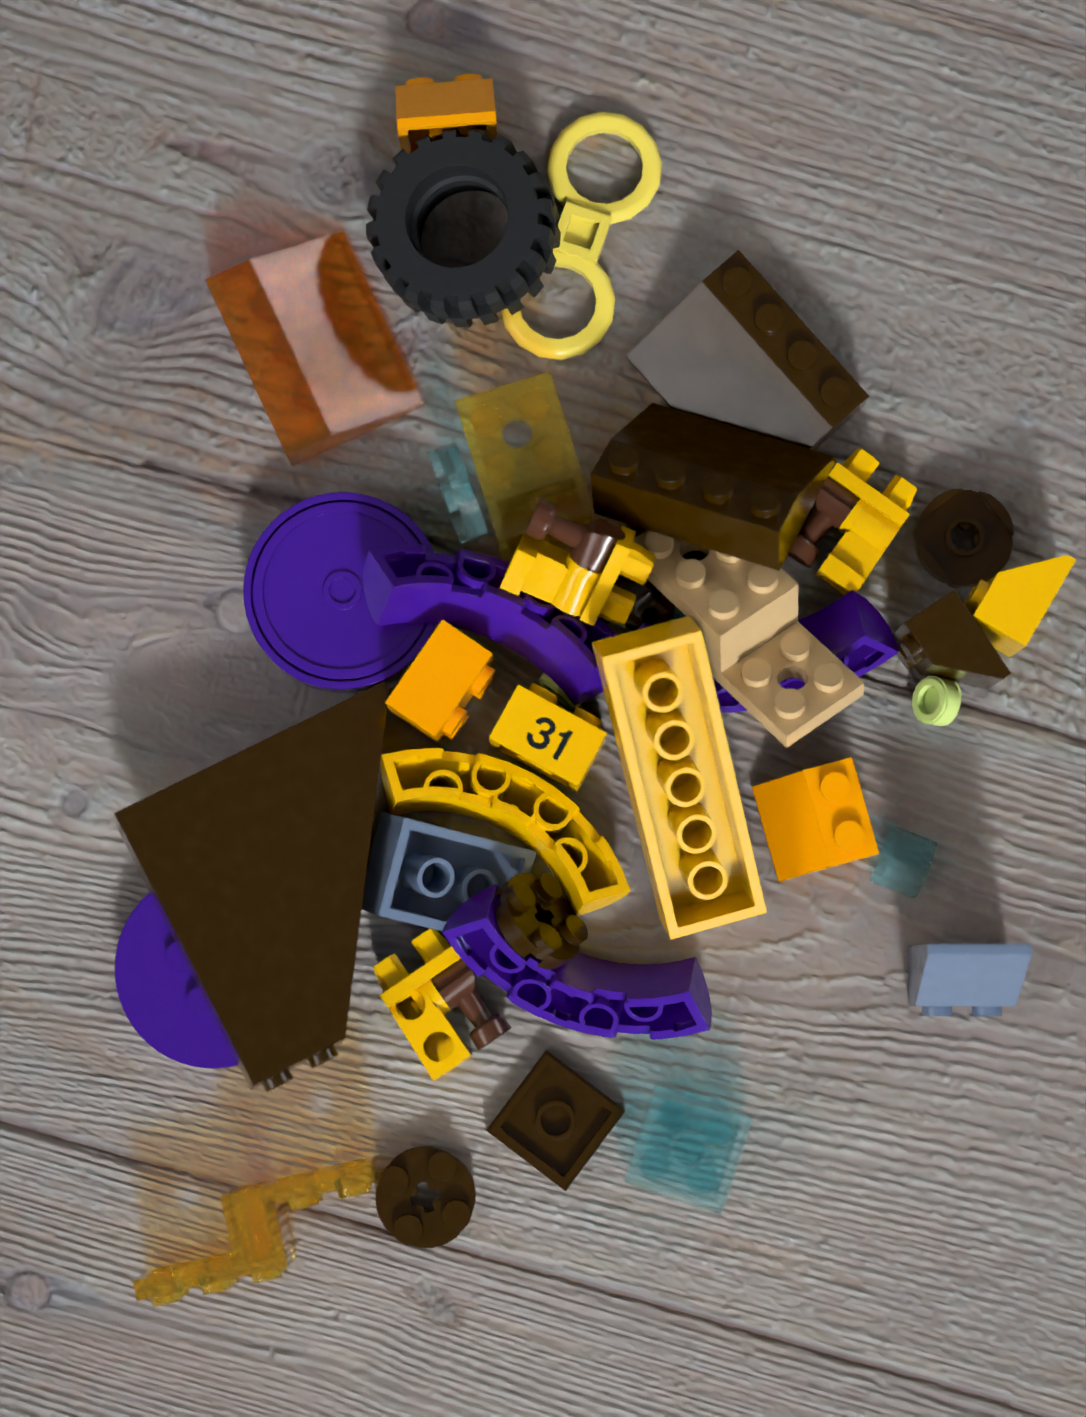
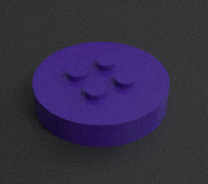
(310, 597)
(163, 995)

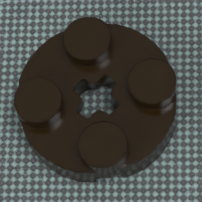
(964, 509)
(539, 919)
(411, 1222)

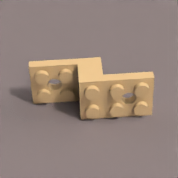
(754, 636)

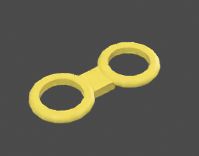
(585, 229)

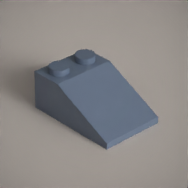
(428, 870)
(966, 976)

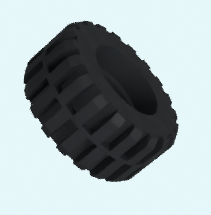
(428, 178)

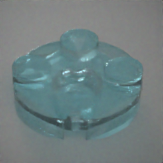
(457, 492)

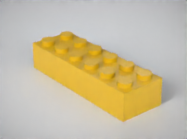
(680, 776)

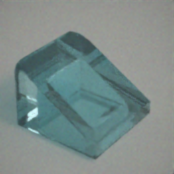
(903, 862)

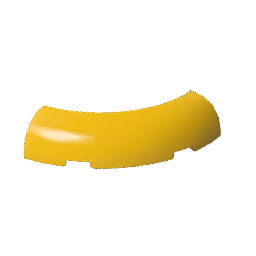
(517, 804)

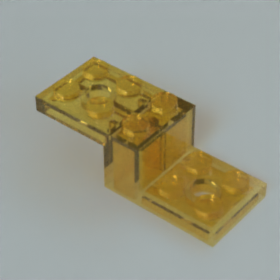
(520, 476)
(257, 1231)

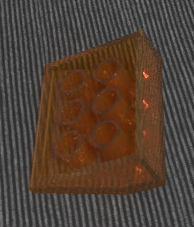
(314, 345)

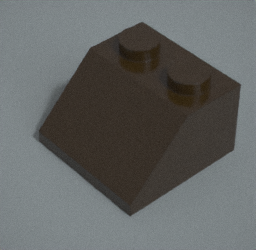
(949, 644)

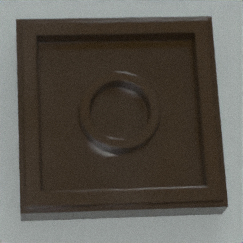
(555, 1120)

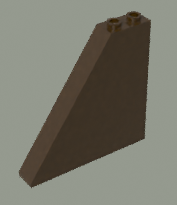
(267, 881)

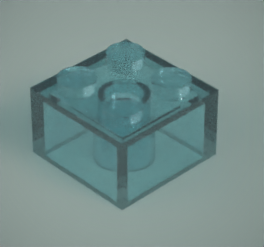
(687, 1148)

